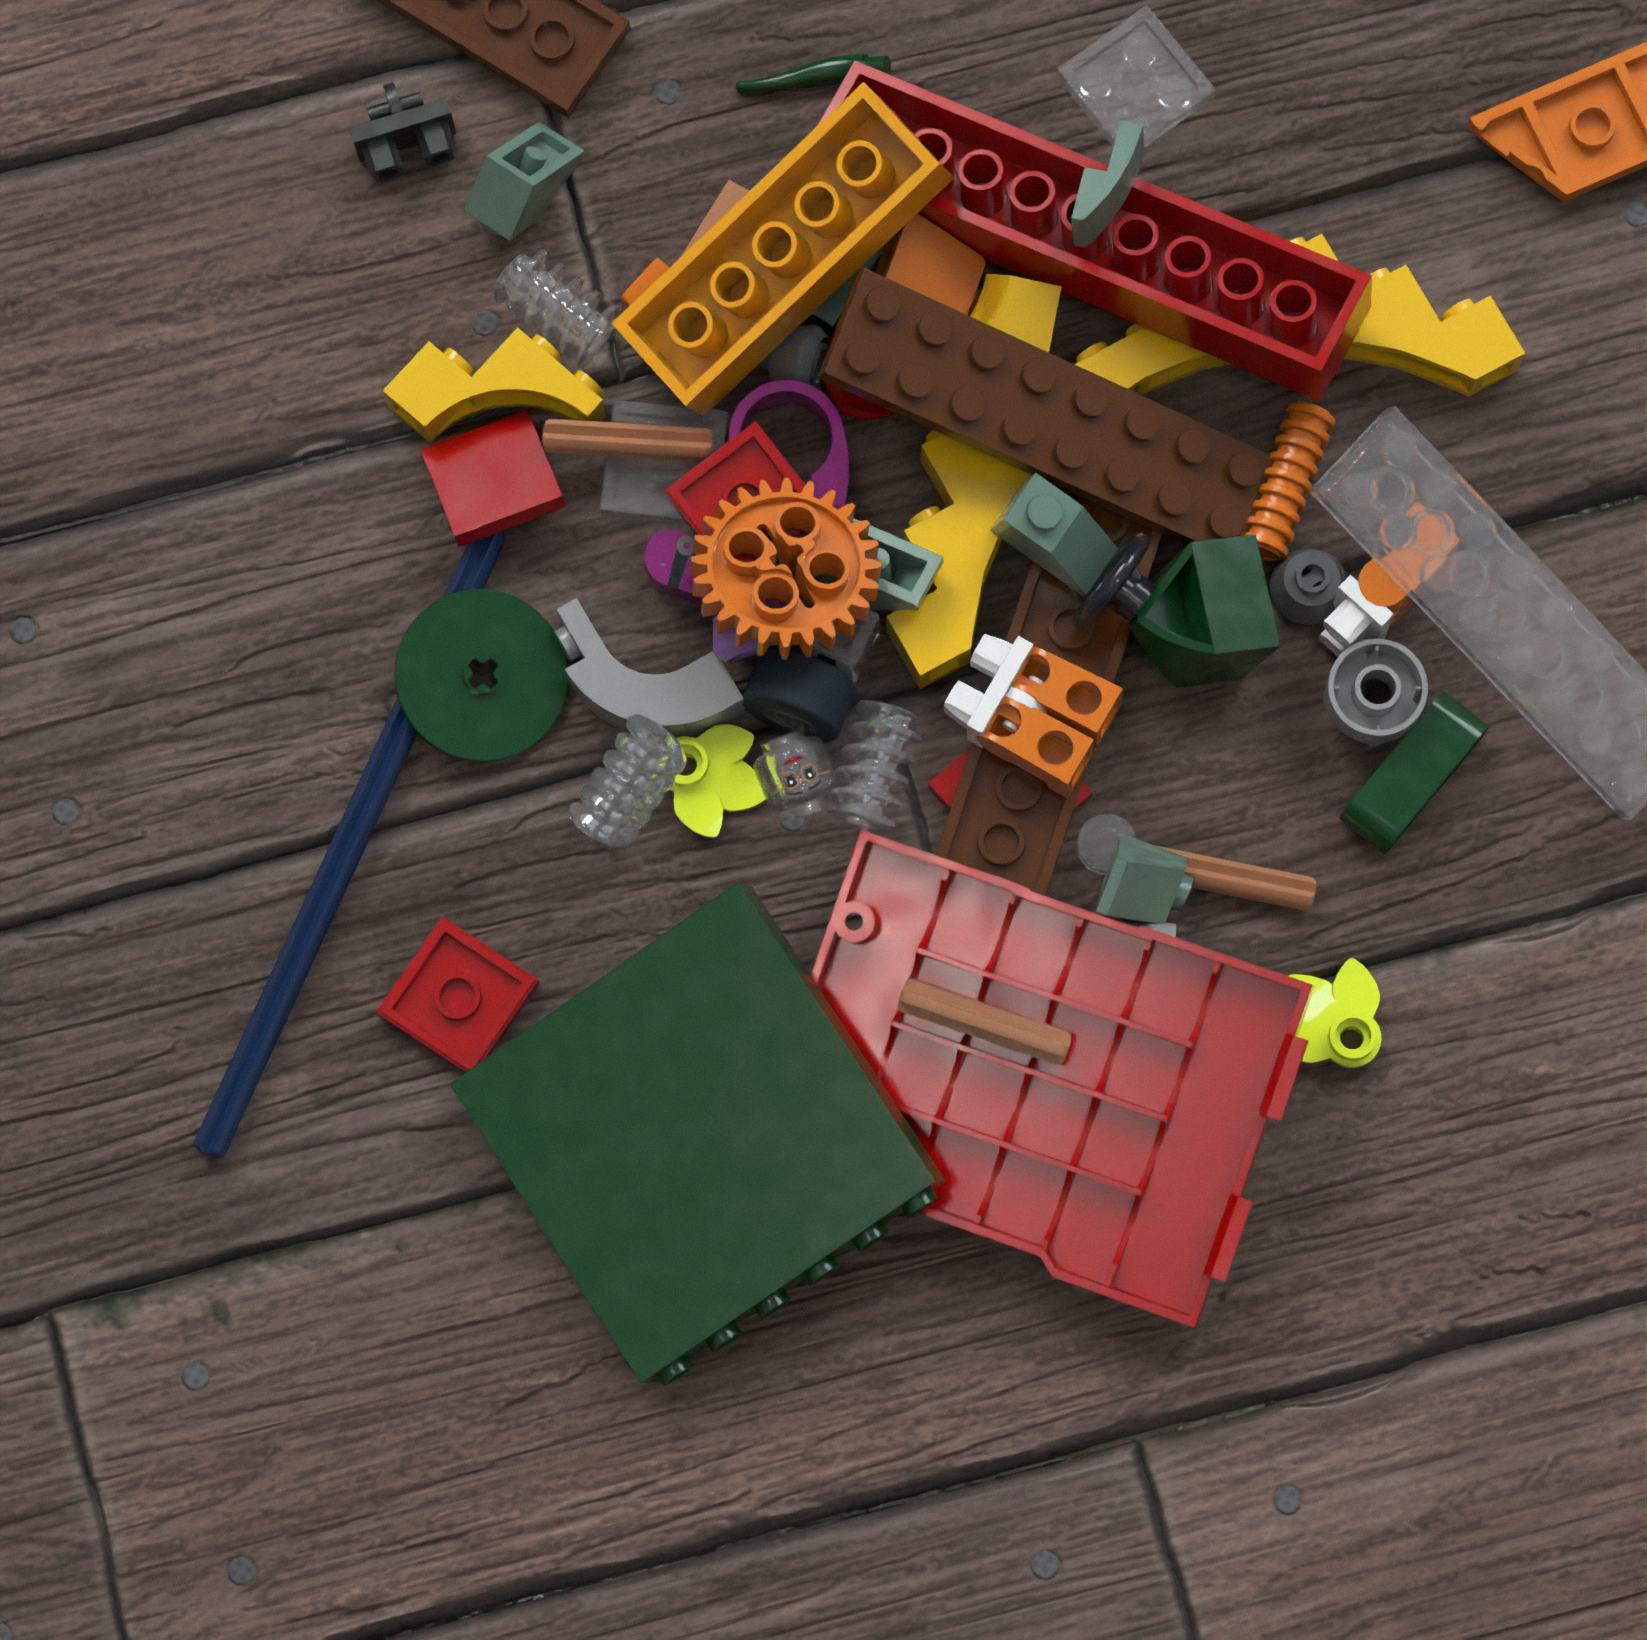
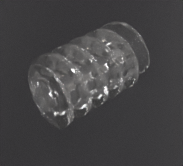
(555, 306)
(873, 765)
(629, 784)

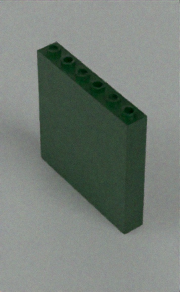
(698, 1135)

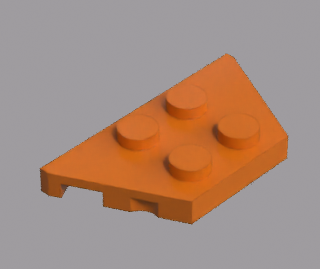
(1575, 128)

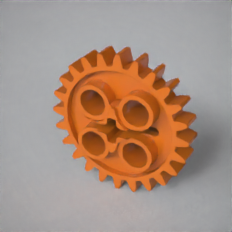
(830, 548)

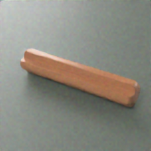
(627, 440)
(1249, 881)
(984, 1021)

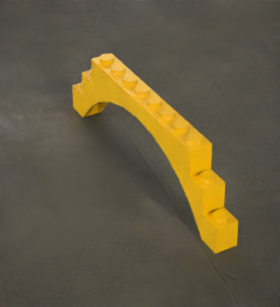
(1400, 331)

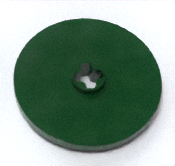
(435, 673)

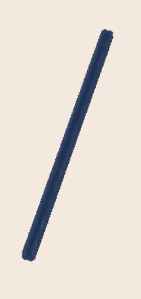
(324, 896)

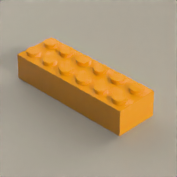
(782, 250)

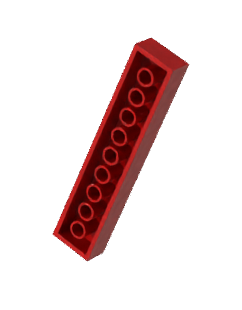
(1156, 261)

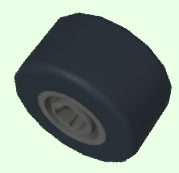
(799, 694)

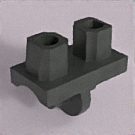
(401, 125)

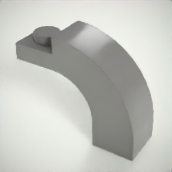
(680, 701)

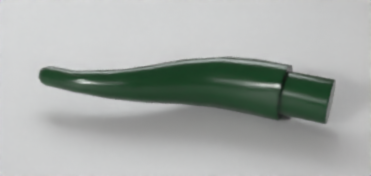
(818, 73)

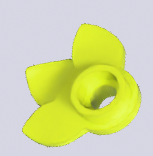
(720, 779)
(1341, 1007)

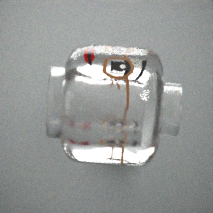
(795, 773)

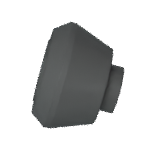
(799, 356)
(1296, 595)

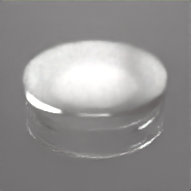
(1099, 840)

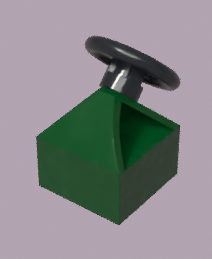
(1199, 616)

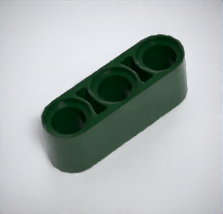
(1414, 772)

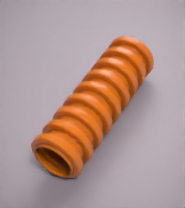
(1289, 477)

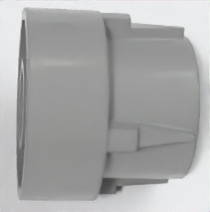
(1381, 661)

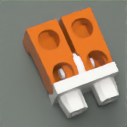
(1364, 609)
(1035, 710)

